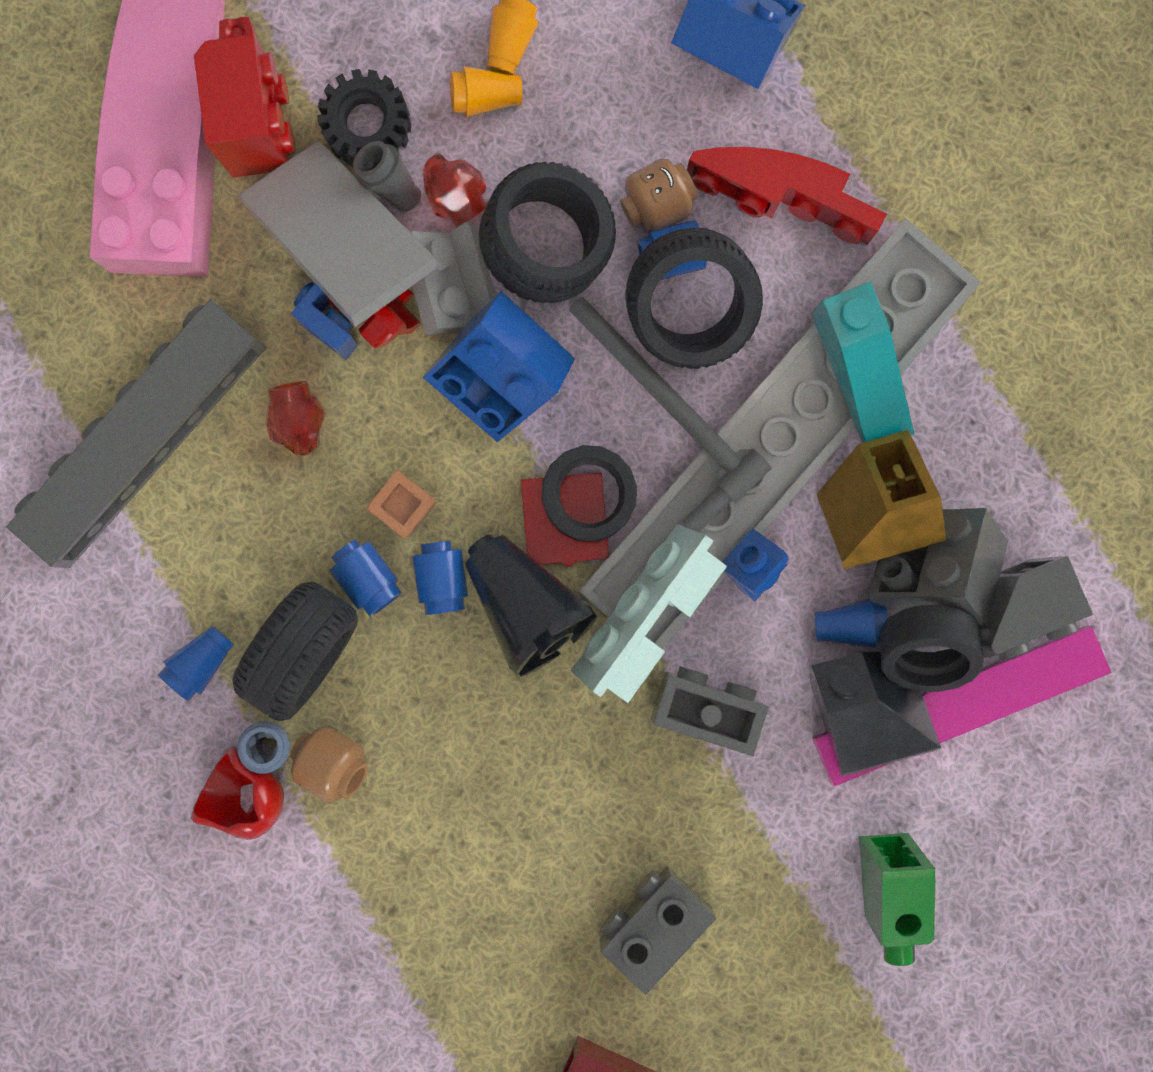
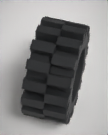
(357, 92)

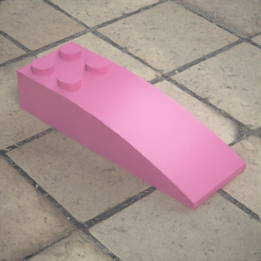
(151, 144)

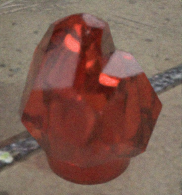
(454, 189)
(294, 417)

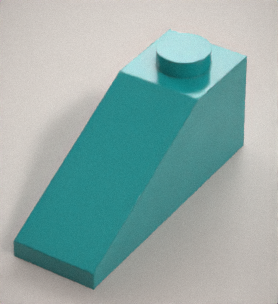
(864, 361)

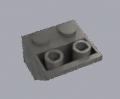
(948, 573)
(1033, 602)

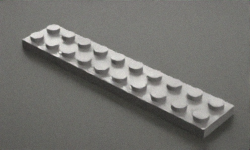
(791, 420)

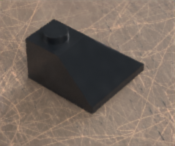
(869, 715)

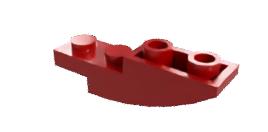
(765, 177)

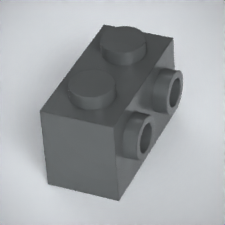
(709, 713)
(655, 928)

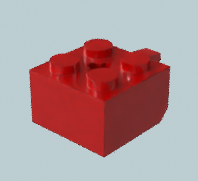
(242, 101)

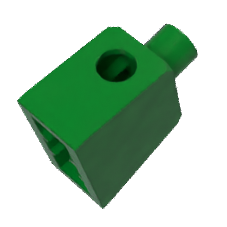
(898, 894)

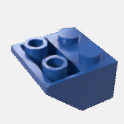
(738, 34)
(500, 367)

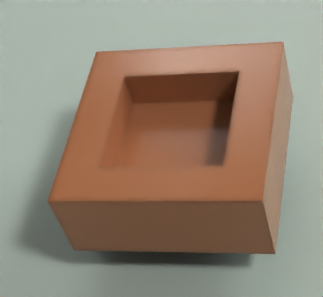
(402, 505)

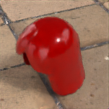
(220, 799)

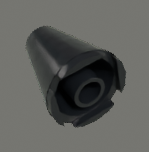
(525, 604)

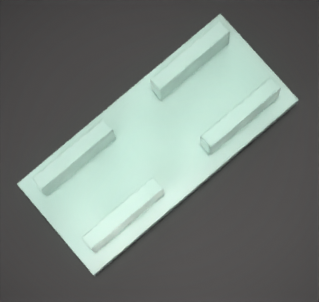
(675, 575)

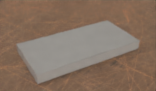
(338, 232)

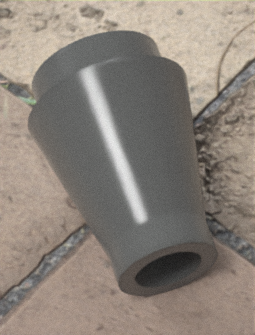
(385, 174)

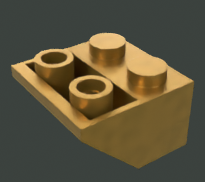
(882, 501)

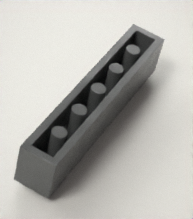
(135, 436)

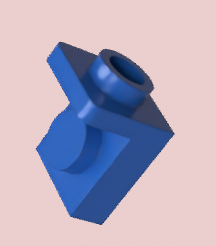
(327, 327)
(755, 564)

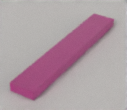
(1001, 690)

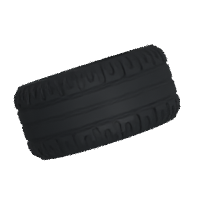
(572, 194)
(720, 340)
(294, 650)

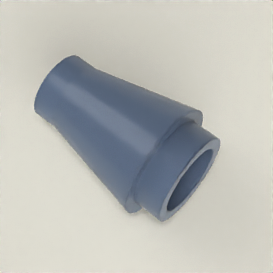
(251, 750)

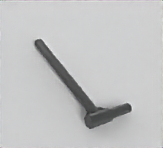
(738, 470)

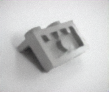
(459, 284)

